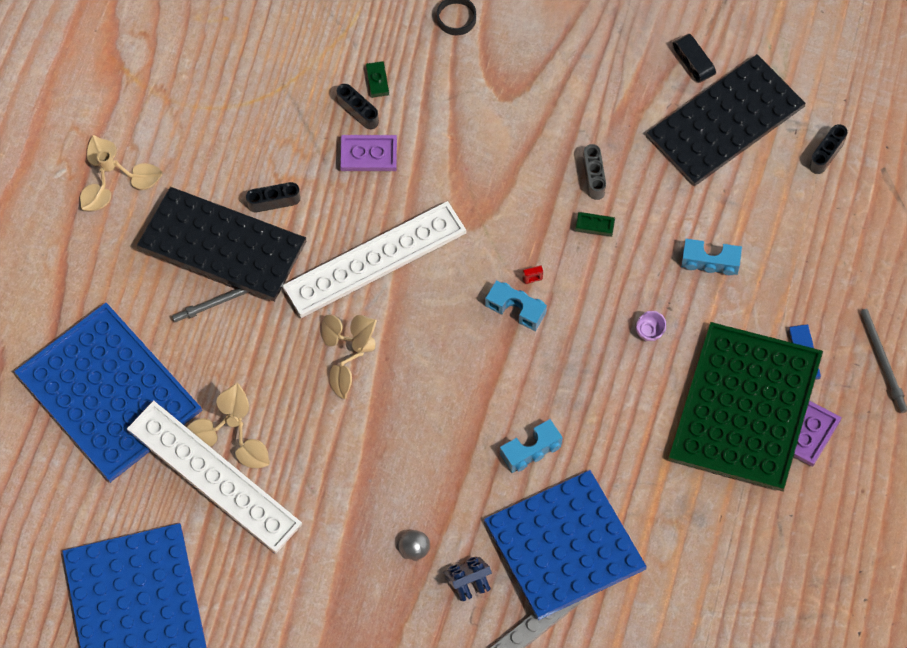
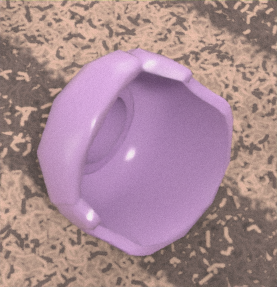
(651, 326)

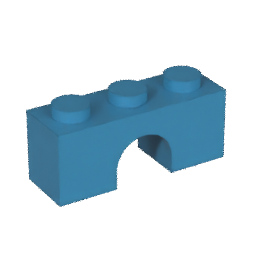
(696, 258)
(503, 296)
(518, 456)

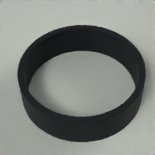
(456, 31)

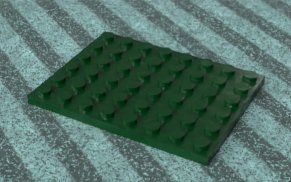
(746, 406)

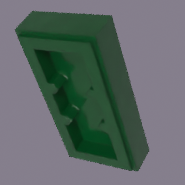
(377, 79)
(595, 224)

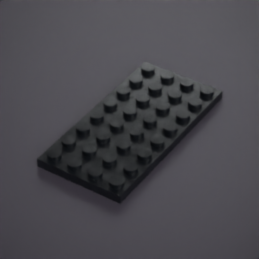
(725, 120)
(222, 243)

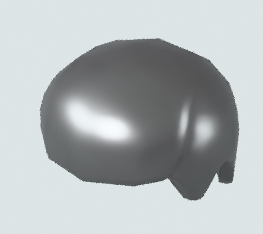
(414, 545)

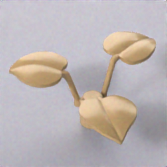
(101, 153)
(362, 330)
(236, 406)

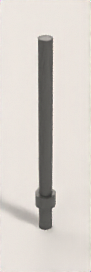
(192, 311)
(897, 393)

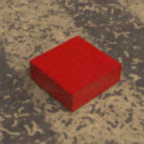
(533, 274)

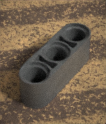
(594, 164)

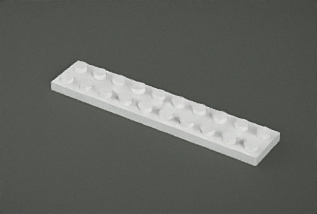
(374, 259)
(214, 477)

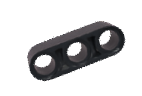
(694, 58)
(356, 99)
(832, 142)
(282, 198)

